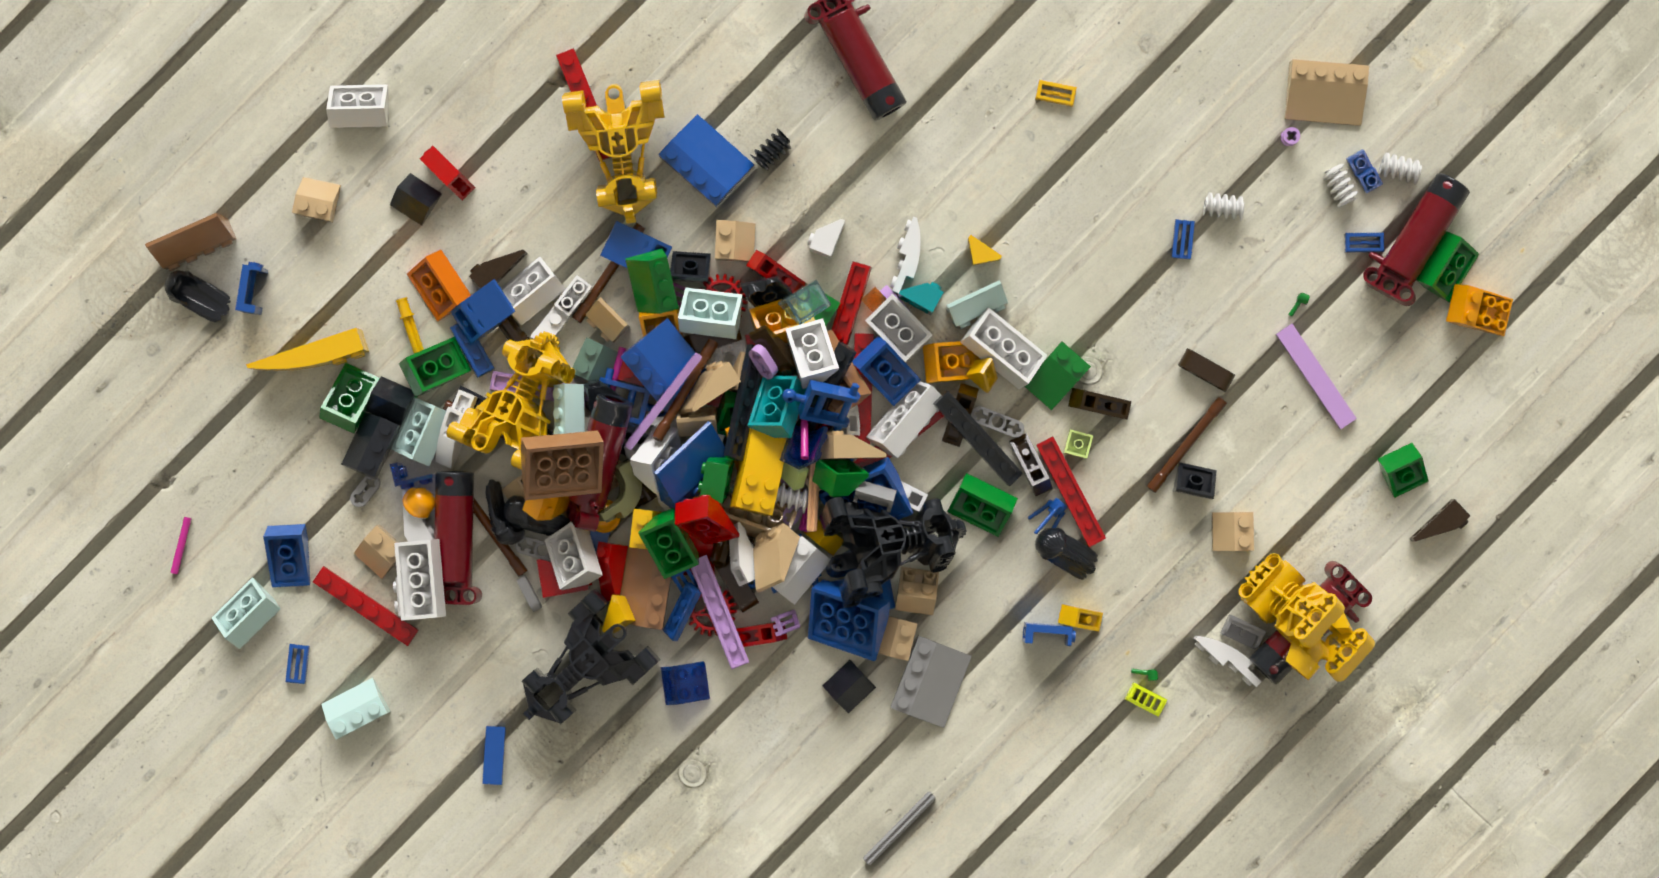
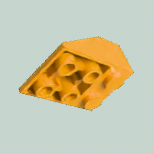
(1479, 309)

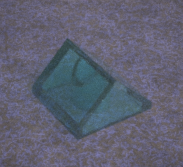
(805, 302)

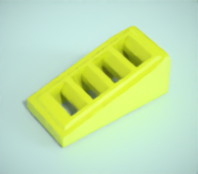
(1129, 697)

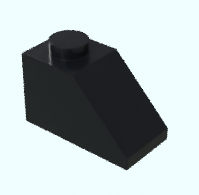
(593, 388)

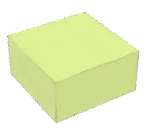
(1078, 444)
(794, 477)

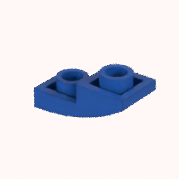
(1364, 171)

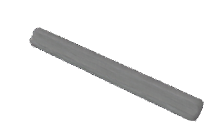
(899, 828)

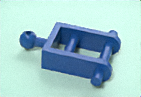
(824, 390)
(645, 406)

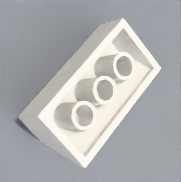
(1011, 352)
(905, 420)
(420, 579)

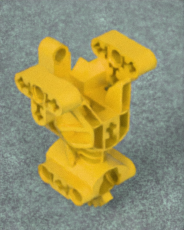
(617, 136)
(511, 412)
(1303, 617)

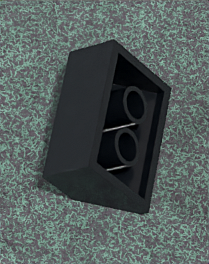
(371, 445)

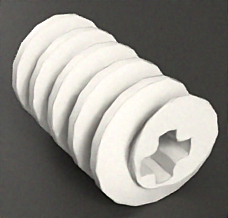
(1400, 167)
(1340, 185)
(1224, 206)
(792, 498)

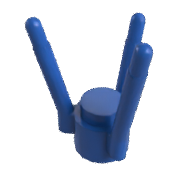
(1056, 508)

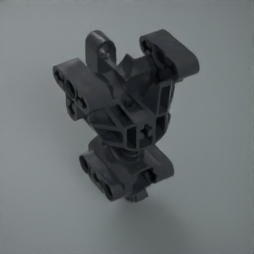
(879, 541)
(590, 657)

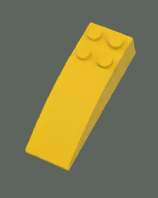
(326, 351)
(759, 474)

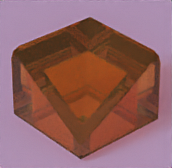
(873, 299)

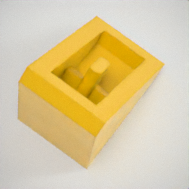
(981, 253)
(983, 374)
(829, 543)
(618, 612)

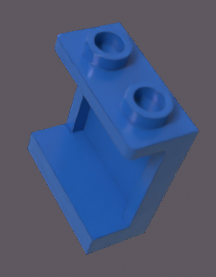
(246, 288)
(1029, 628)

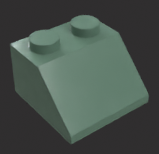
(594, 360)

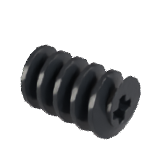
(771, 150)

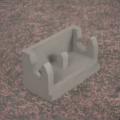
(875, 494)
(1243, 632)

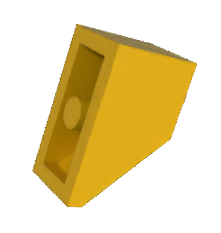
(1080, 617)

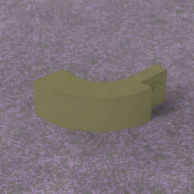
(628, 496)

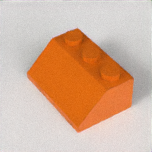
(438, 284)

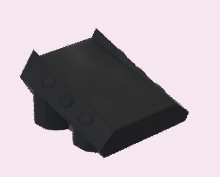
(765, 290)

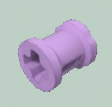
(1296, 137)

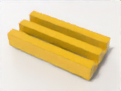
(1053, 100)

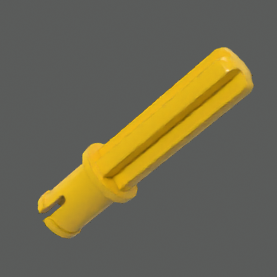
(409, 323)

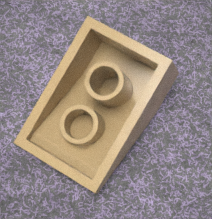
(711, 383)
(848, 447)
(773, 556)

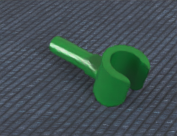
(1301, 298)
(1151, 674)

